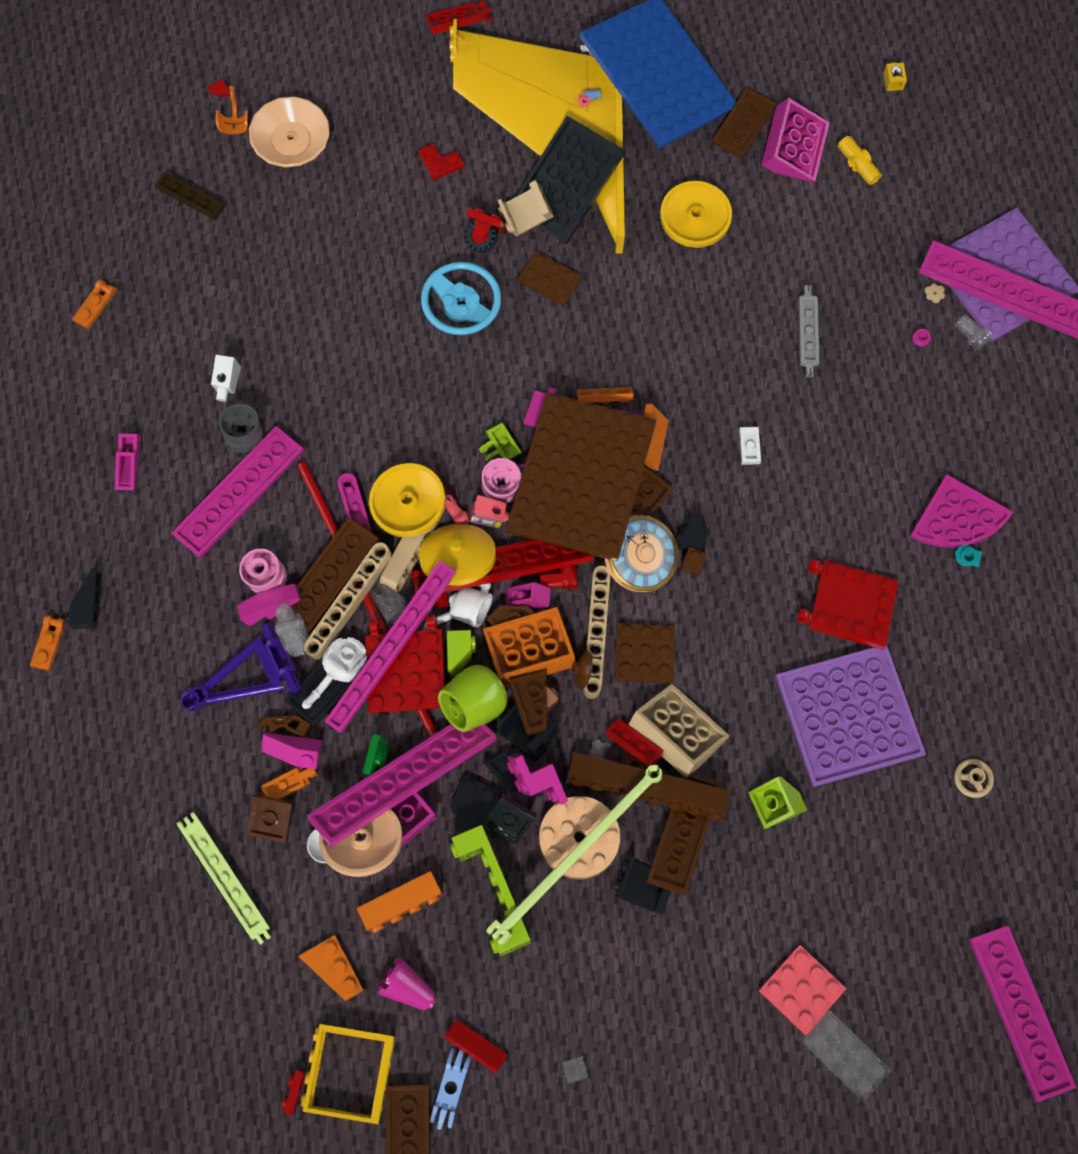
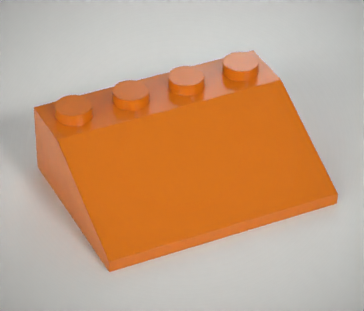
(529, 646)

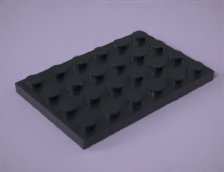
(573, 175)

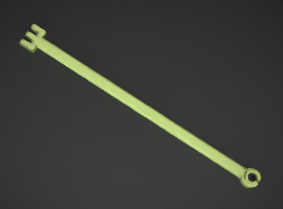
(572, 857)

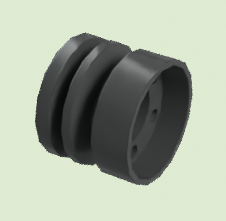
(241, 428)

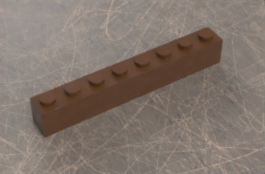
(669, 791)

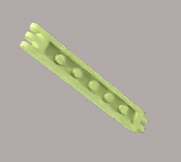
(224, 878)

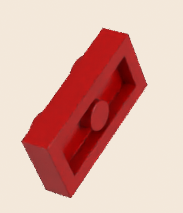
(290, 1102)

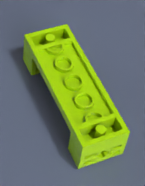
(474, 843)

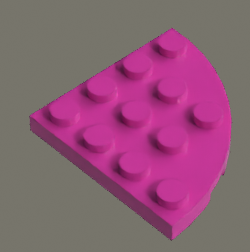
(959, 516)

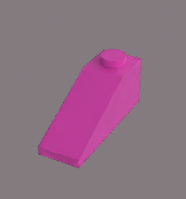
(293, 750)

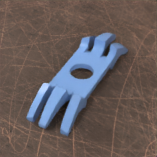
(446, 1100)

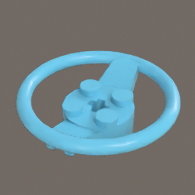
(454, 294)

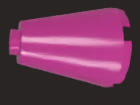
(406, 987)

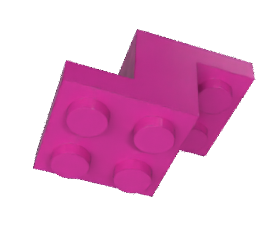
(536, 779)

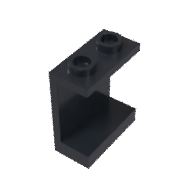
(512, 729)
(637, 890)

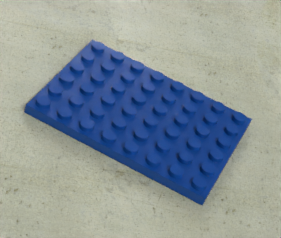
(658, 71)

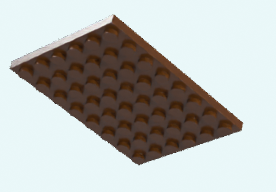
(581, 476)

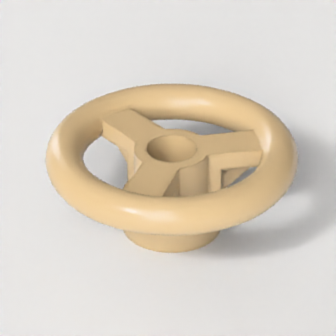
(958, 776)

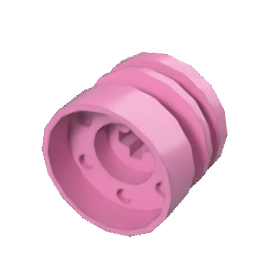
(498, 471)

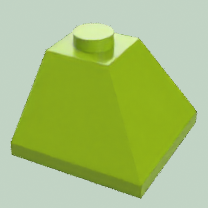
(777, 802)

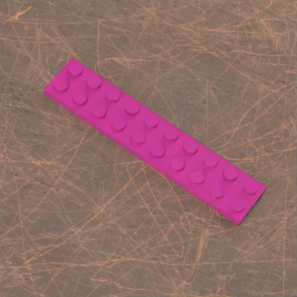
(1001, 288)
(397, 781)

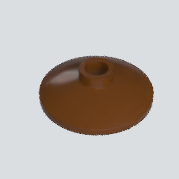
(582, 669)

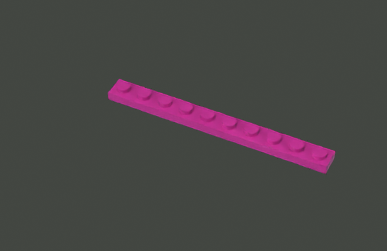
(390, 647)

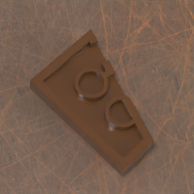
(530, 699)

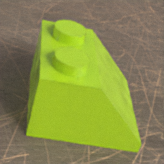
(459, 650)

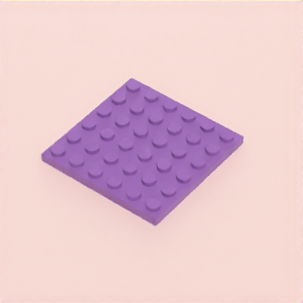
(1018, 249)
(849, 715)

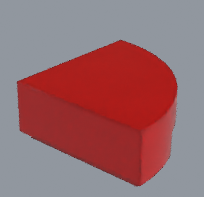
(219, 88)

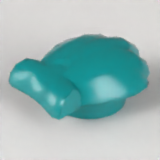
(968, 556)

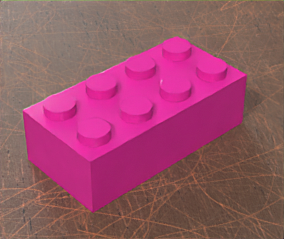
(413, 817)

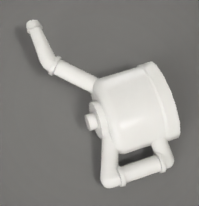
(468, 606)

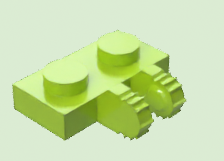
(503, 443)

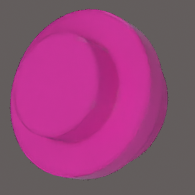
(921, 337)

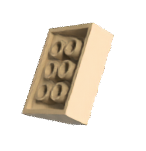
(678, 730)

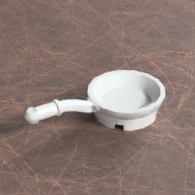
(342, 662)

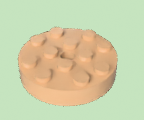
(581, 816)

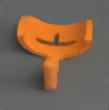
(241, 122)

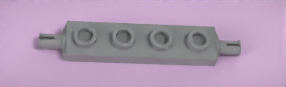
(808, 331)

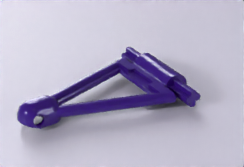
(274, 660)

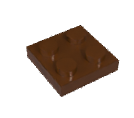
(269, 818)

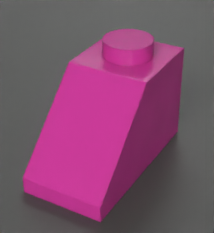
(530, 595)

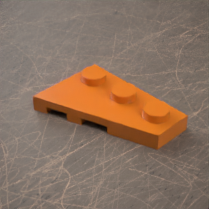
(333, 967)

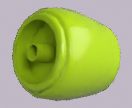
(473, 698)

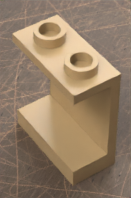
(526, 210)

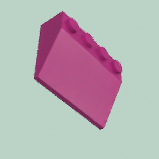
(795, 141)

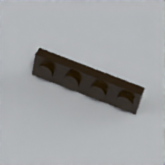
(190, 196)

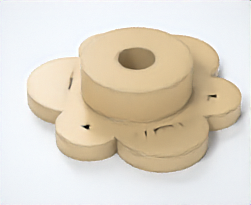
(938, 290)

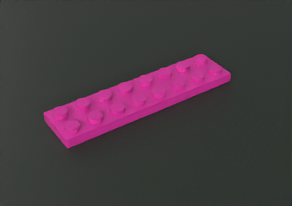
(237, 492)
(1022, 1014)

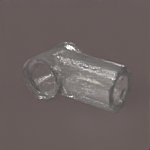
(976, 335)

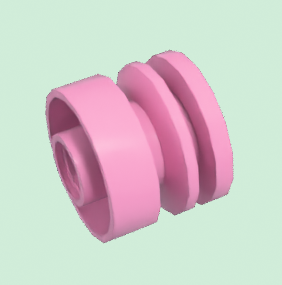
(262, 571)

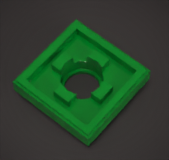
(376, 755)

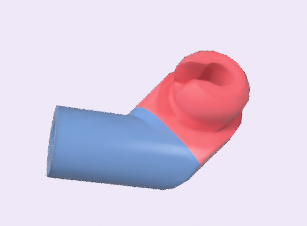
(587, 96)

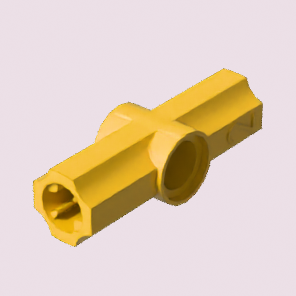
(859, 160)

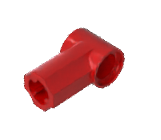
(562, 578)

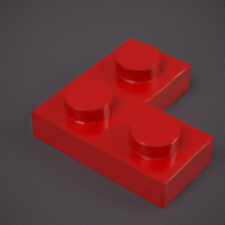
(437, 165)

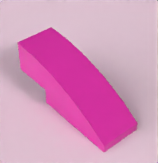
(127, 461)
(265, 603)

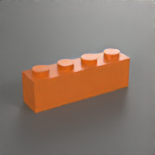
(399, 902)

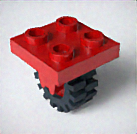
(482, 234)

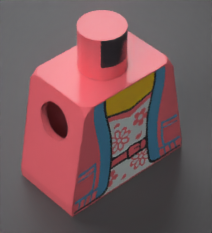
(488, 512)

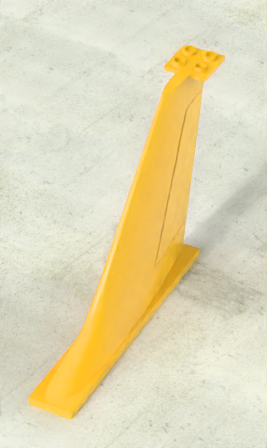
(533, 91)

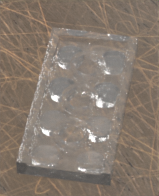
(846, 1055)

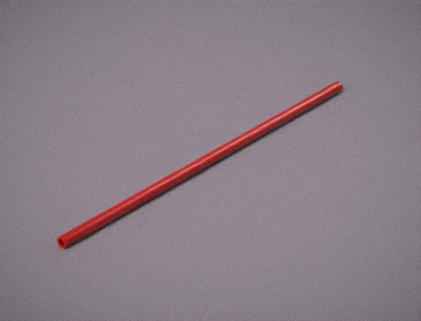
(368, 601)

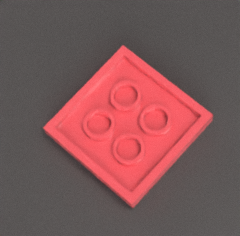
(802, 989)

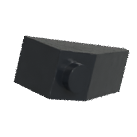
(84, 607)

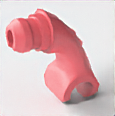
(455, 511)

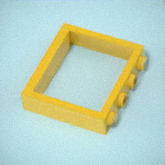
(312, 1076)

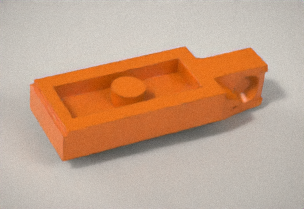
(288, 783)

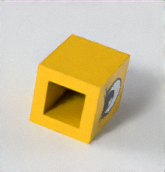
(895, 76)

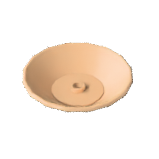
(284, 120)

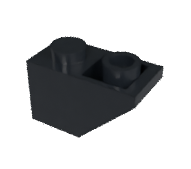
(694, 534)

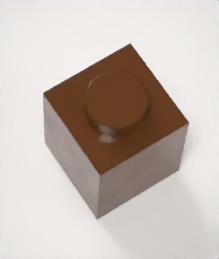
(693, 562)

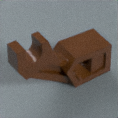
(277, 723)

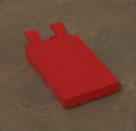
(465, 15)

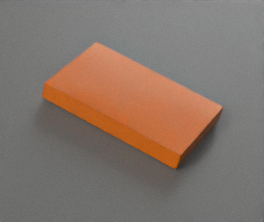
(658, 438)

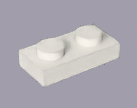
(749, 445)

